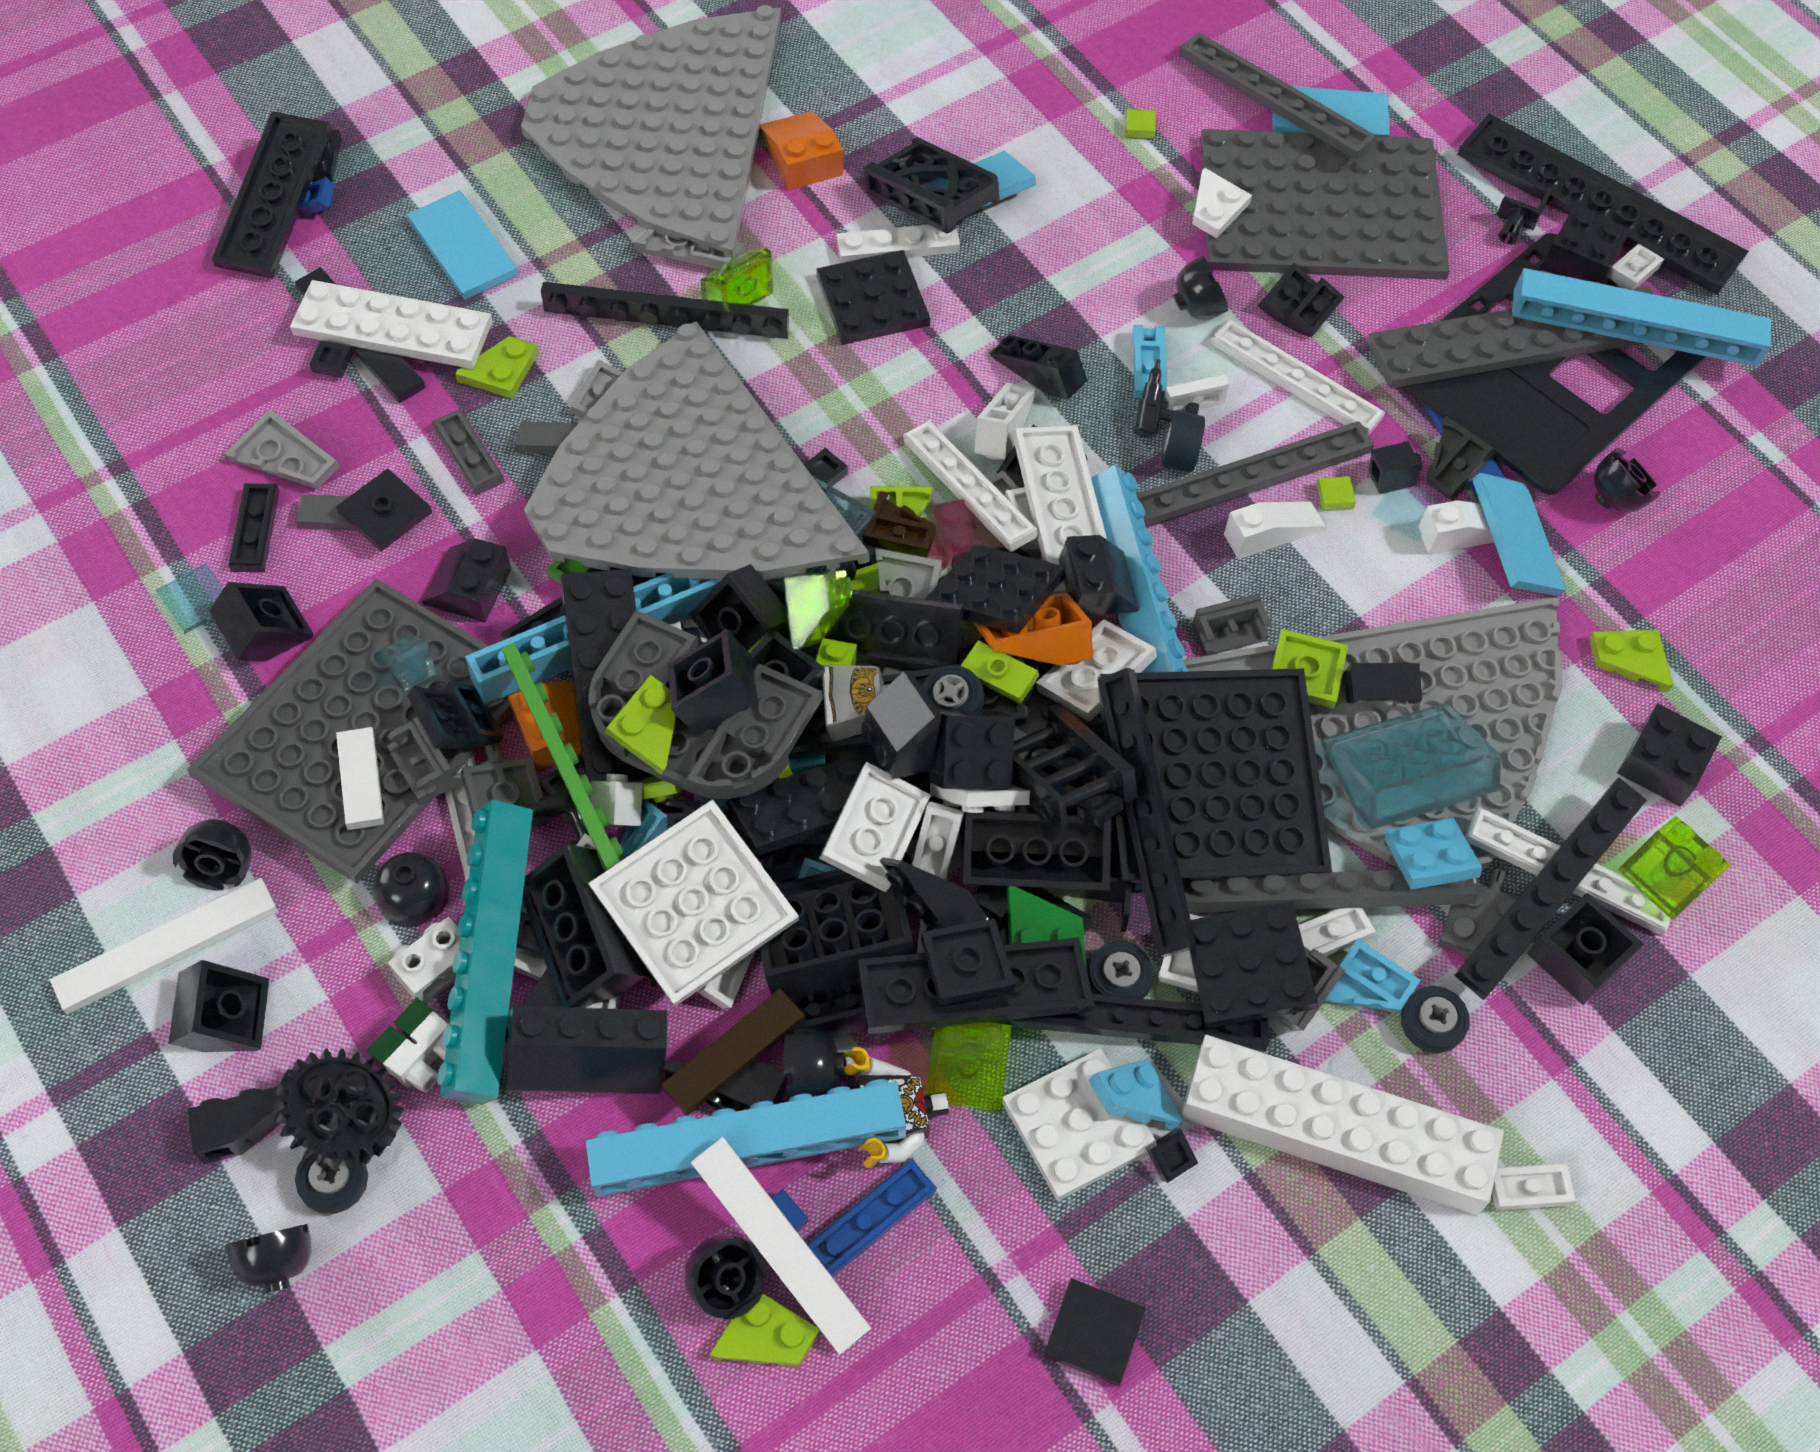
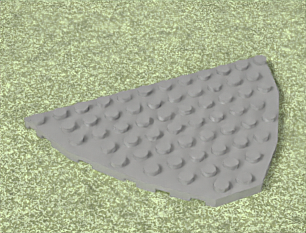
(665, 123)
(685, 479)
(1487, 664)

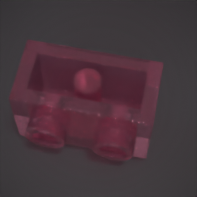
(953, 531)

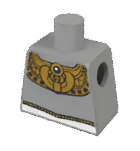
(846, 696)

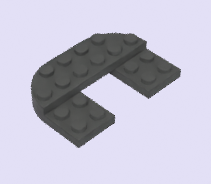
(724, 761)

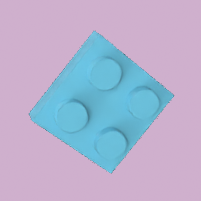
(1432, 853)

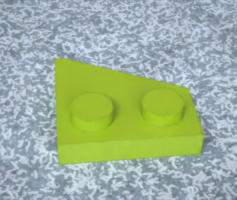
(501, 367)
(1632, 655)

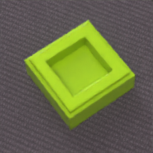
(1140, 123)
(1336, 493)

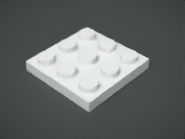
(1070, 1129)

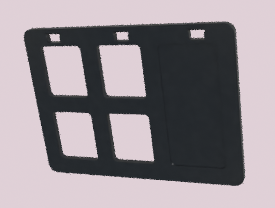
(1531, 417)

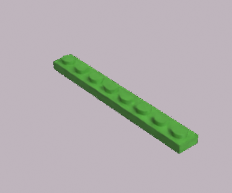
(563, 756)

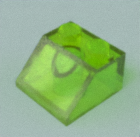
(742, 280)
(815, 604)
(1674, 867)
(970, 1064)

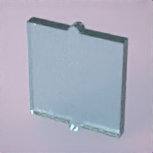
(1405, 509)
(191, 597)

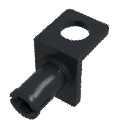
(1519, 216)
(1117, 892)

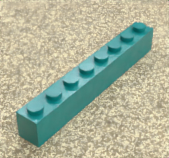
(485, 954)

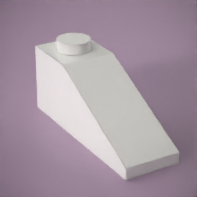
(1000, 418)
(1270, 525)
(1454, 526)

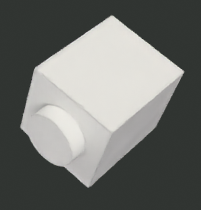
(618, 799)

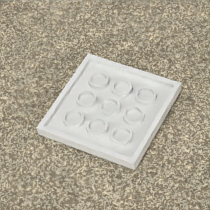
(693, 902)

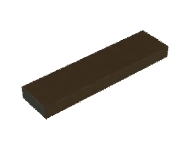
(732, 1052)

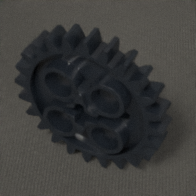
(338, 1108)

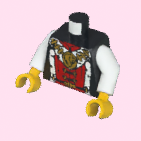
(915, 1106)

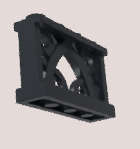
(899, 186)

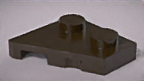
(899, 529)

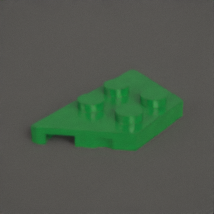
(1038, 920)

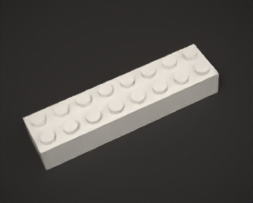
(1343, 1125)

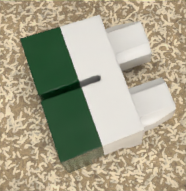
(412, 1048)

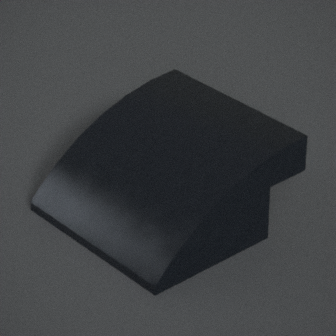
(820, 952)

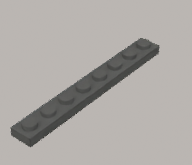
(1278, 96)
(1254, 473)
(1322, 891)

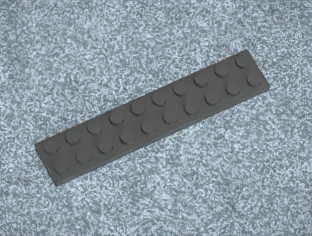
(1478, 346)

